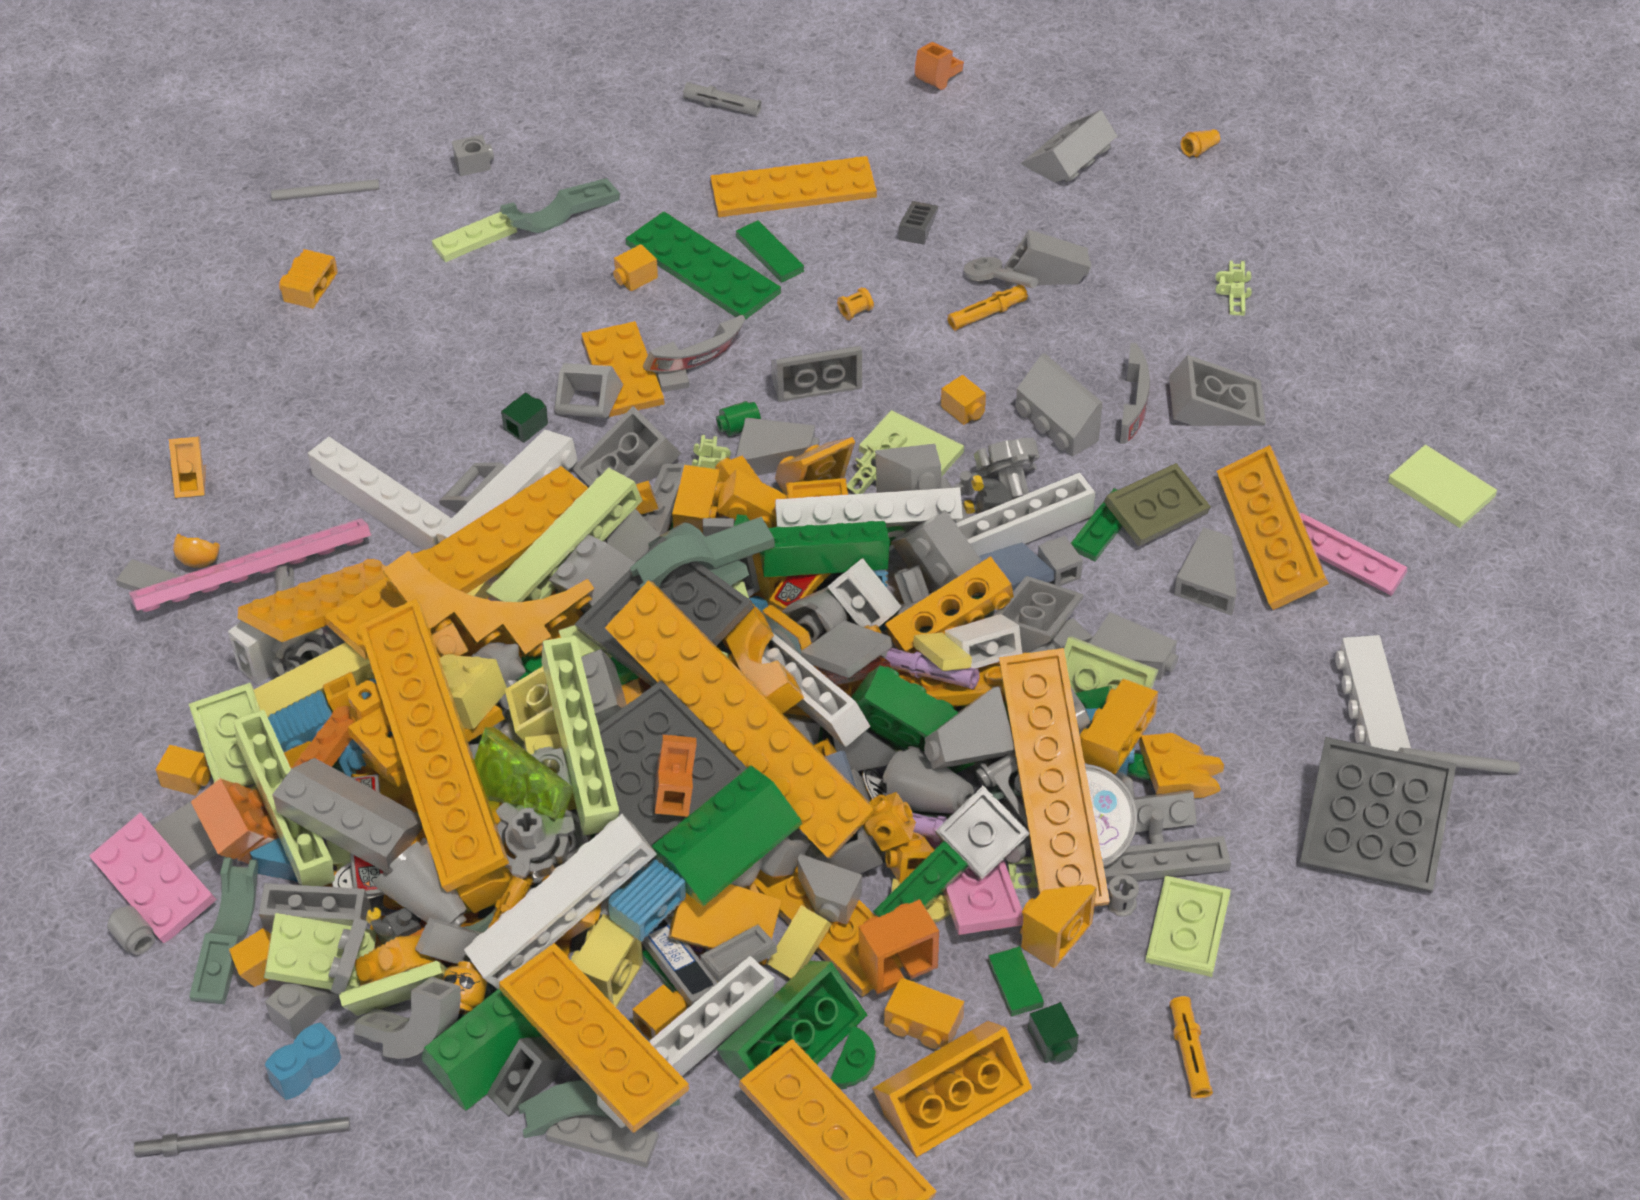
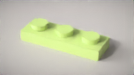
(473, 236)

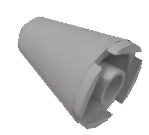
(817, 613)
(923, 788)
(417, 886)

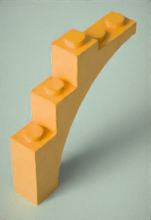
(481, 617)

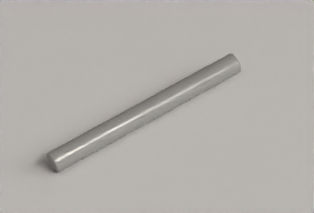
(322, 190)
(1468, 762)

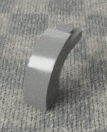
(433, 1010)

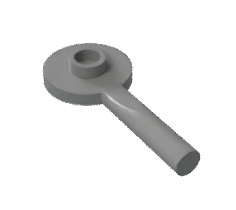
(991, 267)

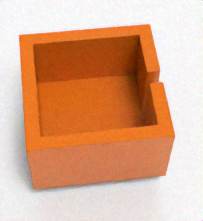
(234, 819)
(903, 932)

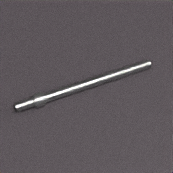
(173, 1143)

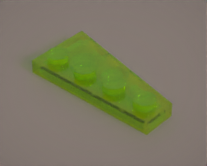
(519, 777)

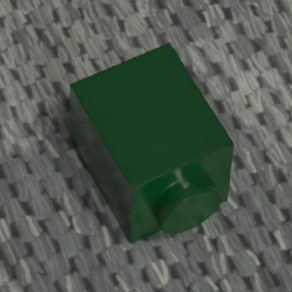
(524, 417)
(1053, 1033)

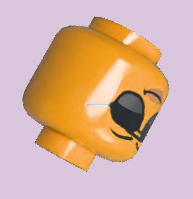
(471, 982)

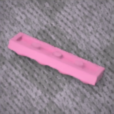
(1354, 557)

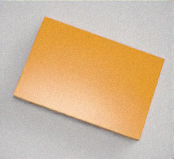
(724, 917)

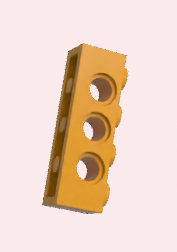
(957, 594)

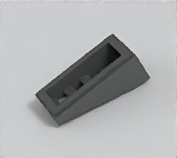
(917, 222)

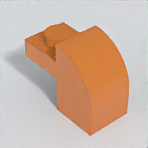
(936, 65)
(674, 775)

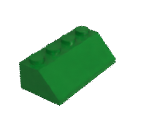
(826, 548)
(901, 710)
(727, 834)
(810, 1009)
(476, 1048)

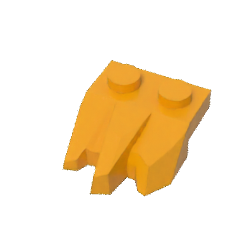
(1179, 765)

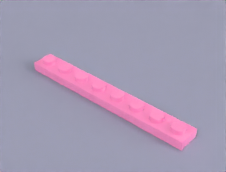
(239, 568)

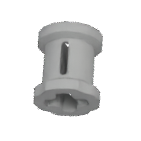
(1128, 894)

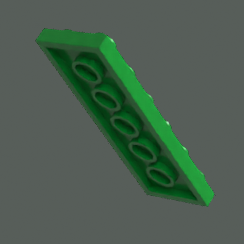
(704, 266)

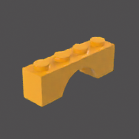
(747, 646)

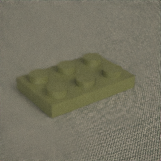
(1157, 504)

